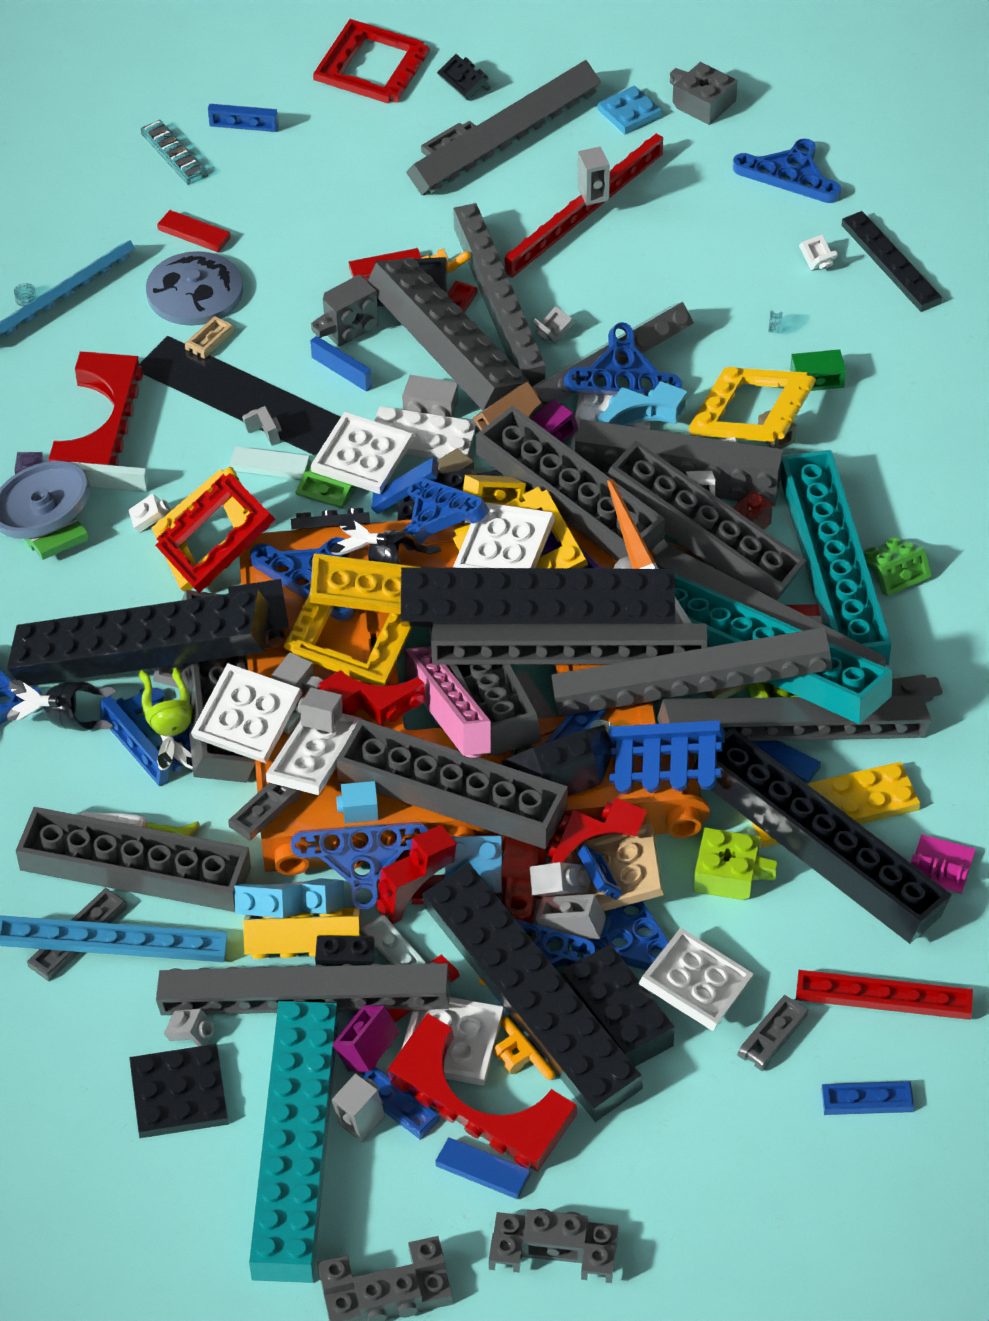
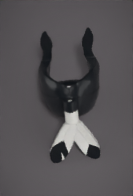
(382, 546)
(58, 704)

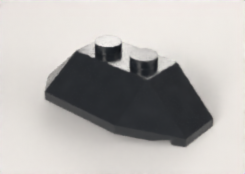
(572, 760)

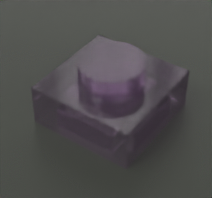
(27, 459)

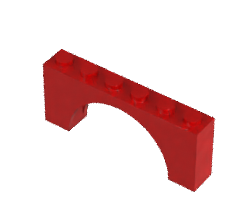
(117, 379)
(524, 1135)

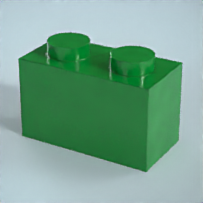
(824, 366)

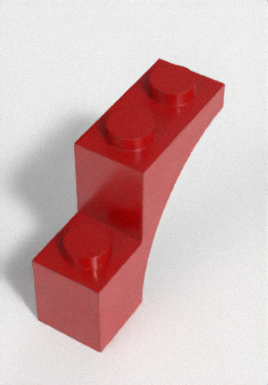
(382, 703)
(619, 817)
(401, 879)

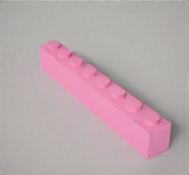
(450, 703)

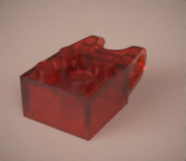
(517, 880)

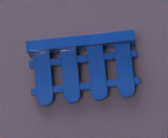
(138, 735)
(663, 739)

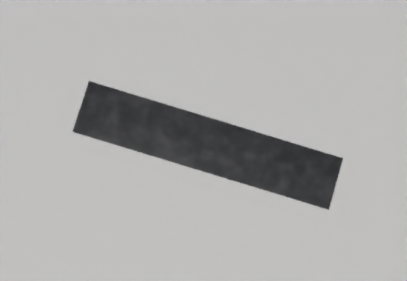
(238, 393)

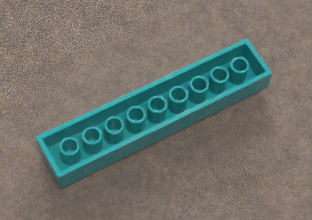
(833, 549)
(850, 689)
(294, 1143)

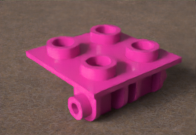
(944, 862)

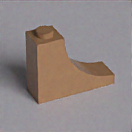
(522, 398)

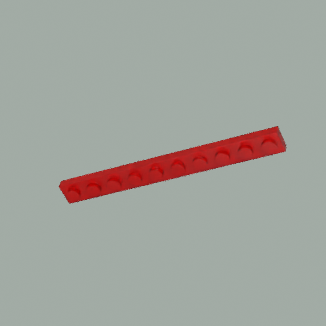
(577, 210)

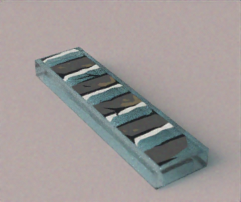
(174, 152)

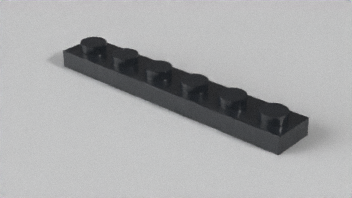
(891, 261)

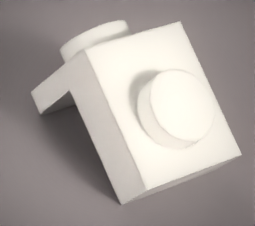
(818, 253)
(148, 512)

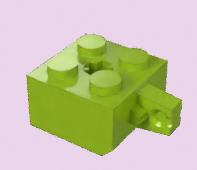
(730, 864)

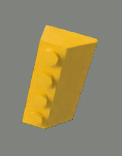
(296, 932)

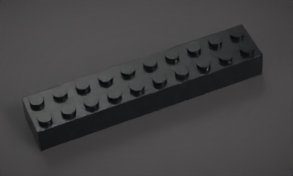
(536, 596)
(140, 638)
(827, 839)
(533, 992)

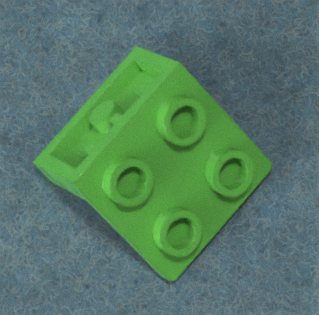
(898, 564)

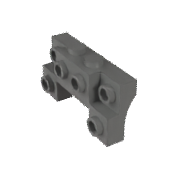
(554, 1237)
(387, 1292)

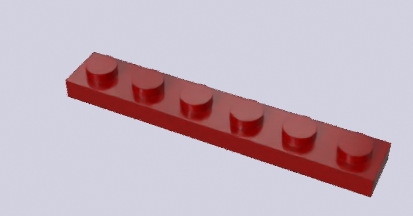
(884, 994)

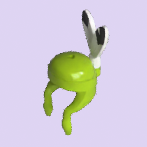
(168, 720)

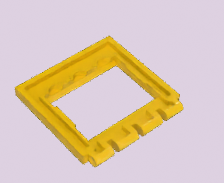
(796, 389)
(234, 510)
(566, 556)
(380, 662)

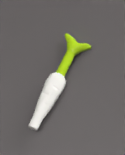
(137, 820)

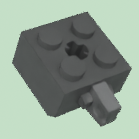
(703, 92)
(348, 311)

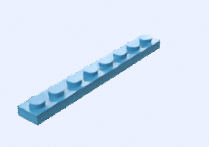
(66, 287)
(113, 938)

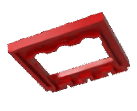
(347, 44)
(221, 555)

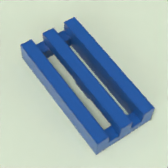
(599, 872)

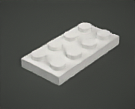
(431, 433)
(310, 756)

